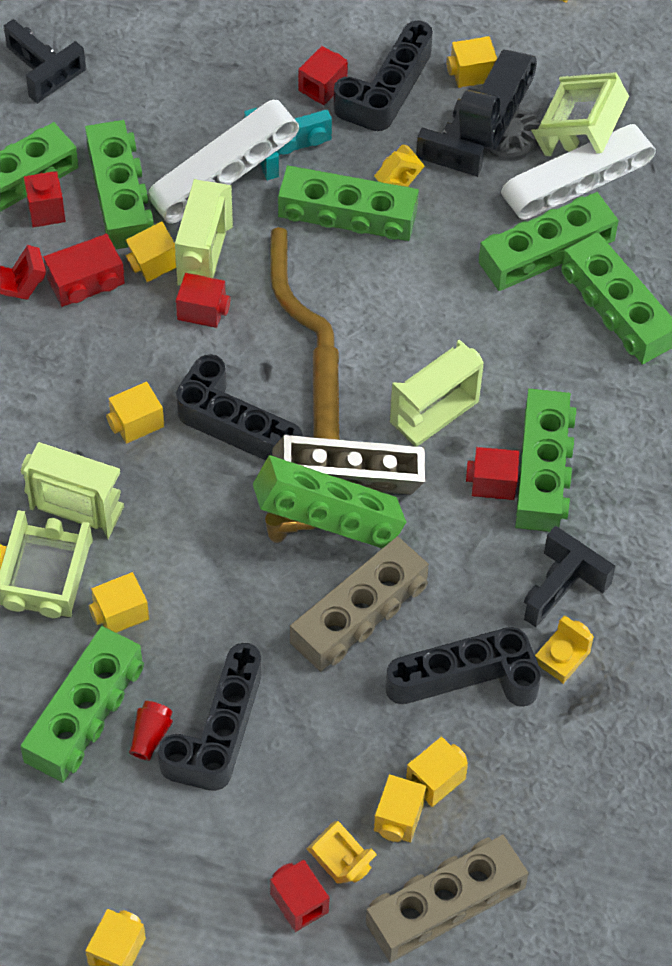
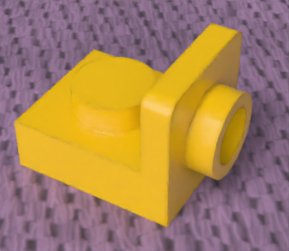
(400, 167)
(565, 649)

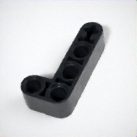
(378, 102)
(488, 113)
(242, 417)
(411, 677)
(222, 715)

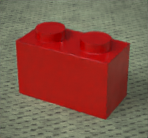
(84, 270)

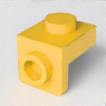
(341, 854)

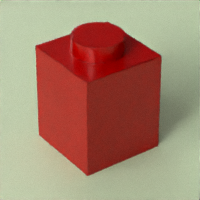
(321, 73)
(44, 199)
(202, 300)
(493, 473)
(299, 894)

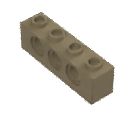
(372, 465)
(392, 563)
(402, 935)

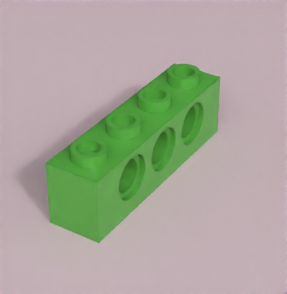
(38, 153)
(117, 181)
(348, 203)
(541, 242)
(605, 279)
(328, 502)
(545, 509)
(104, 654)

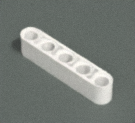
(225, 157)
(577, 172)

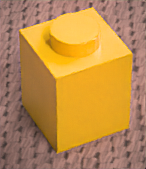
(471, 61)
(152, 252)
(135, 413)
(119, 604)
(439, 768)
(399, 809)
(116, 940)

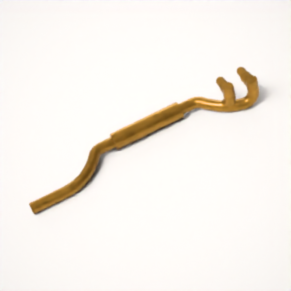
(324, 369)

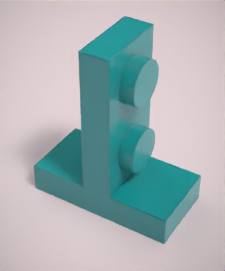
(313, 130)

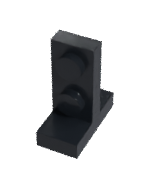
(49, 69)
(448, 147)
(571, 562)

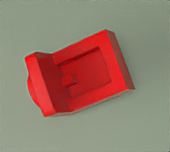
(24, 275)

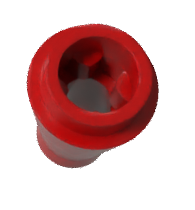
(150, 727)

